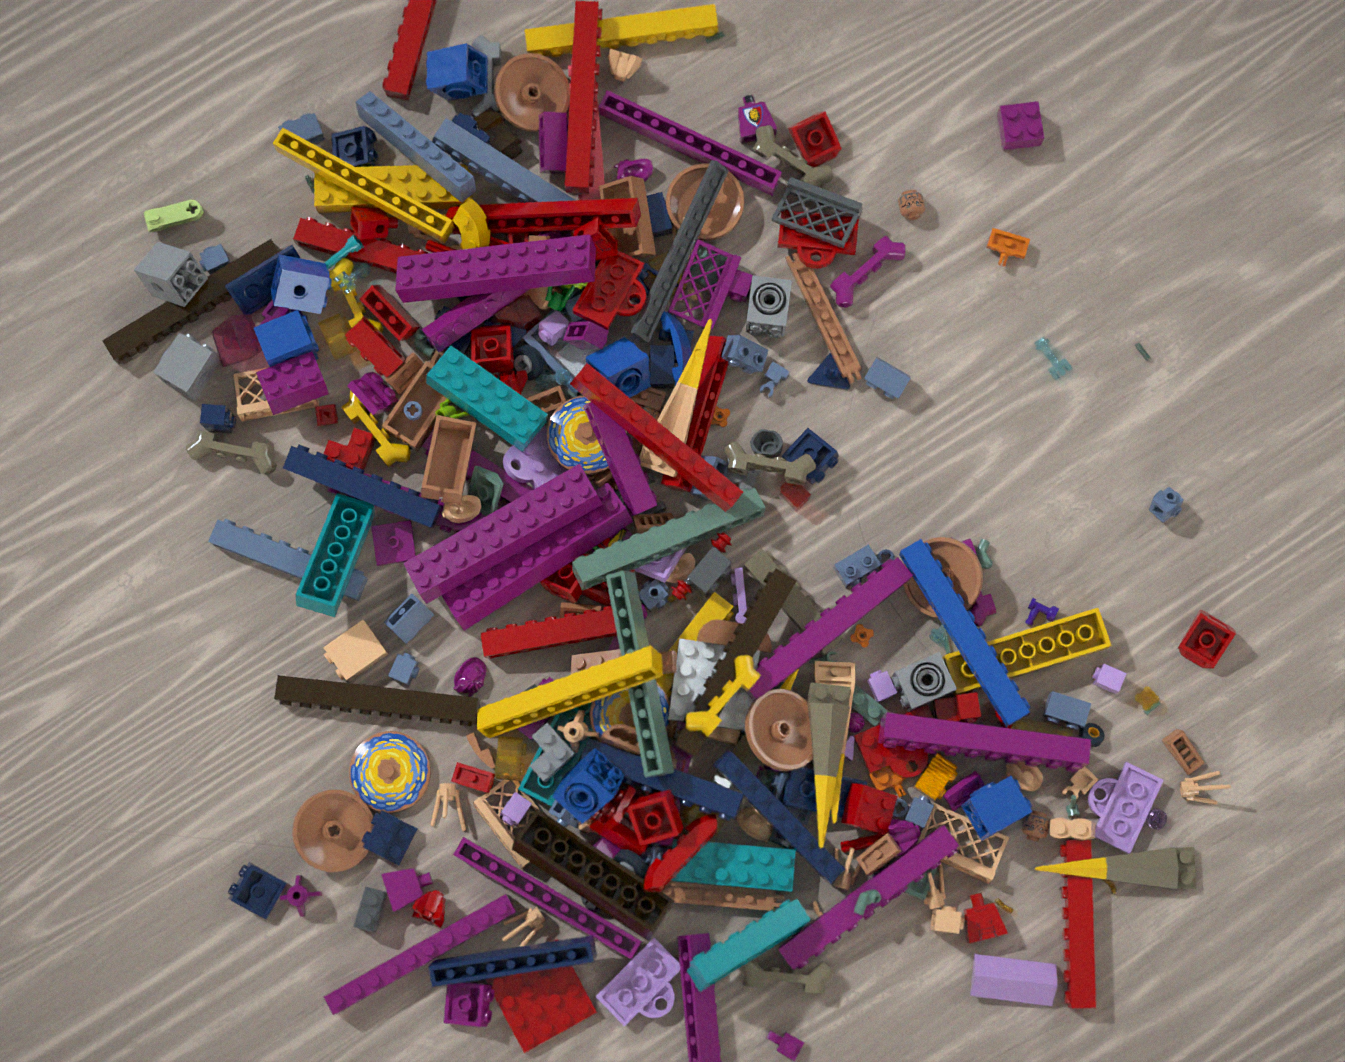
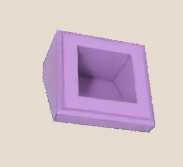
(849, 749)

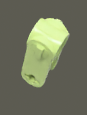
(172, 215)

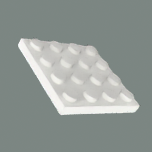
(693, 667)

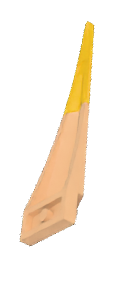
(680, 405)
(842, 675)

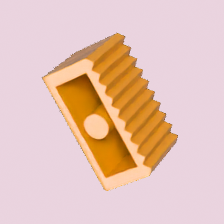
(936, 777)

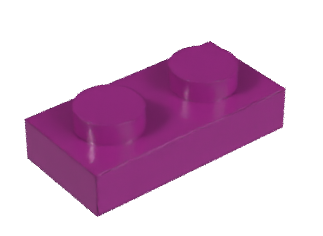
(961, 791)

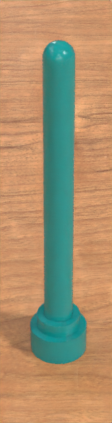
(351, 246)

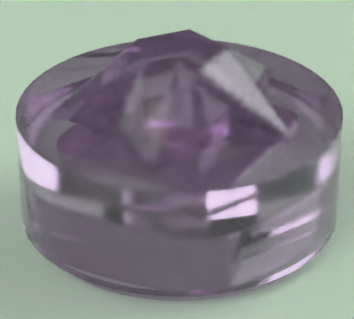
(1156, 819)

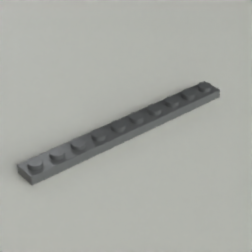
(679, 251)

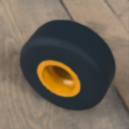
(1098, 733)

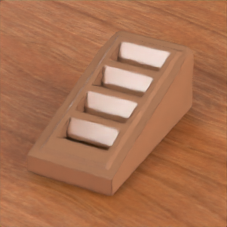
(644, 522)
(1168, 742)

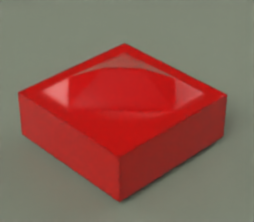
(326, 414)

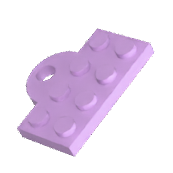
(534, 463)
(1124, 806)
(641, 984)

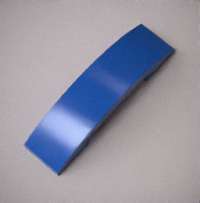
(680, 340)

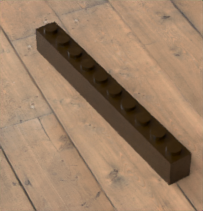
(171, 317)
(747, 641)
(376, 699)

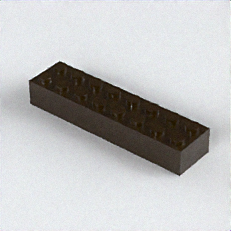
(592, 874)

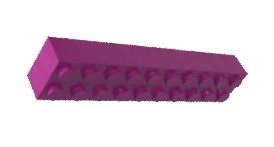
(496, 269)
(502, 534)
(533, 564)
(984, 741)

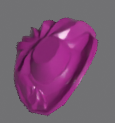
(638, 168)
(470, 676)

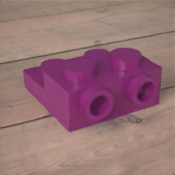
(373, 393)
(468, 1004)

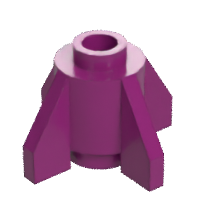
(904, 834)
(304, 898)

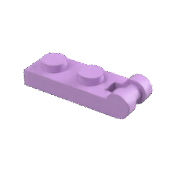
(739, 597)

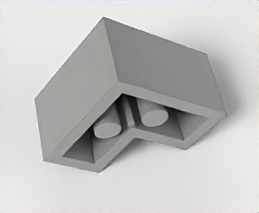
(555, 756)

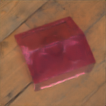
(236, 339)

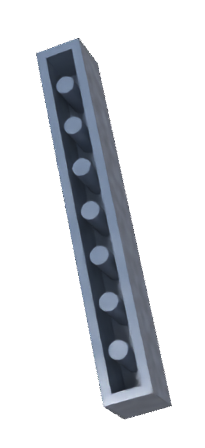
(416, 146)
(494, 165)
(273, 554)

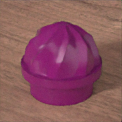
(856, 723)

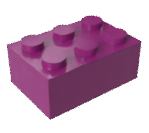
(292, 383)

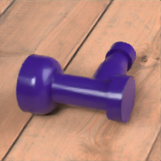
(1037, 607)

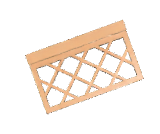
(259, 409)
(496, 824)
(959, 861)

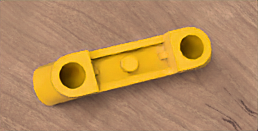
(357, 308)
(387, 451)
(708, 720)

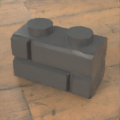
(370, 909)

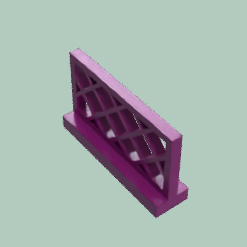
(721, 287)

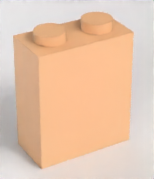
(355, 651)

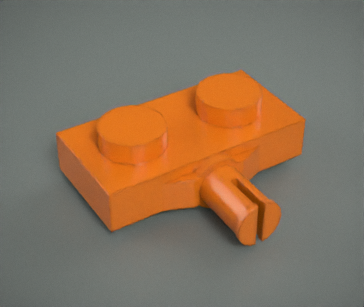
(1007, 245)
(886, 779)

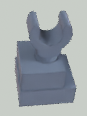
(774, 375)

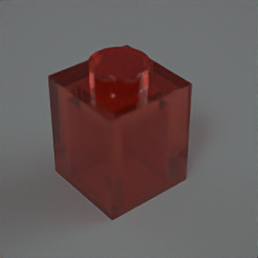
(794, 495)

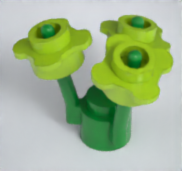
(558, 300)

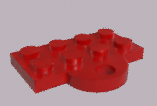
(809, 246)
(611, 291)
(879, 757)

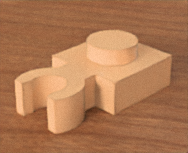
(1081, 781)

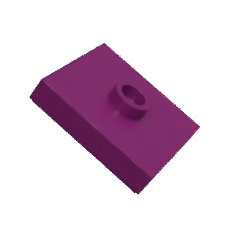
(393, 542)

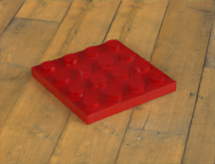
(541, 1003)

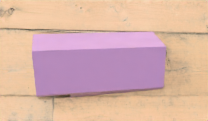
(1013, 980)

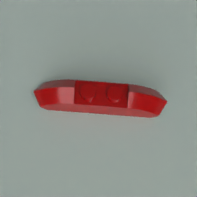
(662, 872)

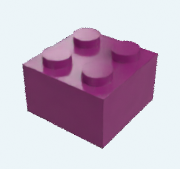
(1020, 125)

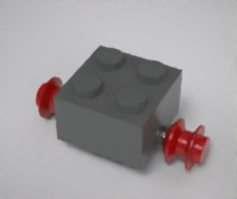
(708, 572)

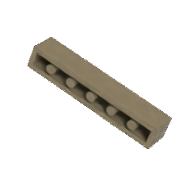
(797, 606)

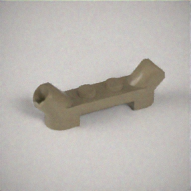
(767, 147)
(208, 442)
(794, 472)
(814, 981)

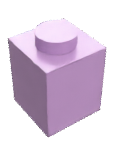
(553, 328)
(1108, 678)
(881, 685)
(515, 810)

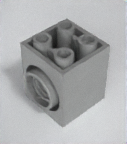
(171, 274)
(764, 317)
(187, 365)
(913, 691)

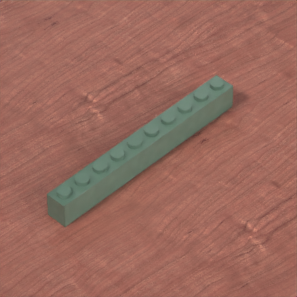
(666, 539)
(645, 696)

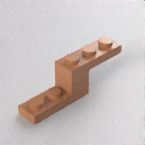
(584, 661)

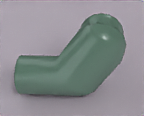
(421, 343)
(981, 553)
(866, 898)

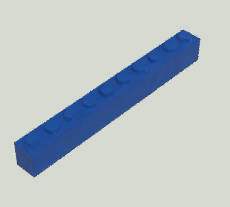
(964, 633)

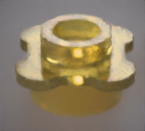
(1147, 692)

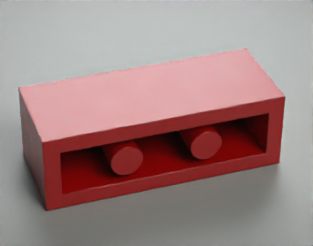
(389, 312)
(374, 347)

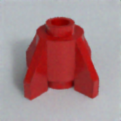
(514, 381)
(430, 908)

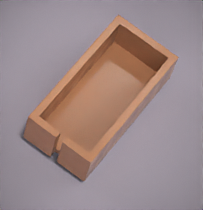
(638, 240)
(409, 431)
(448, 459)

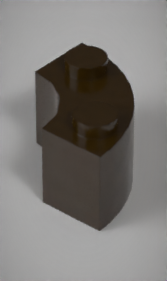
(500, 136)

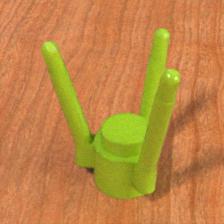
(449, 411)

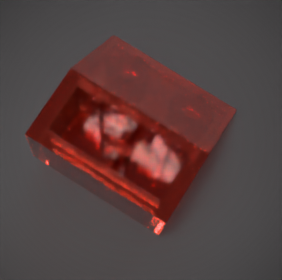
(520, 314)

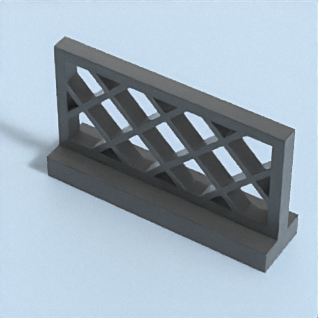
(827, 200)

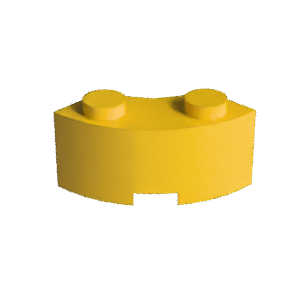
(472, 225)

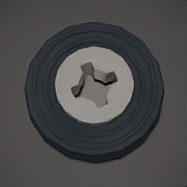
(531, 356)
(632, 862)

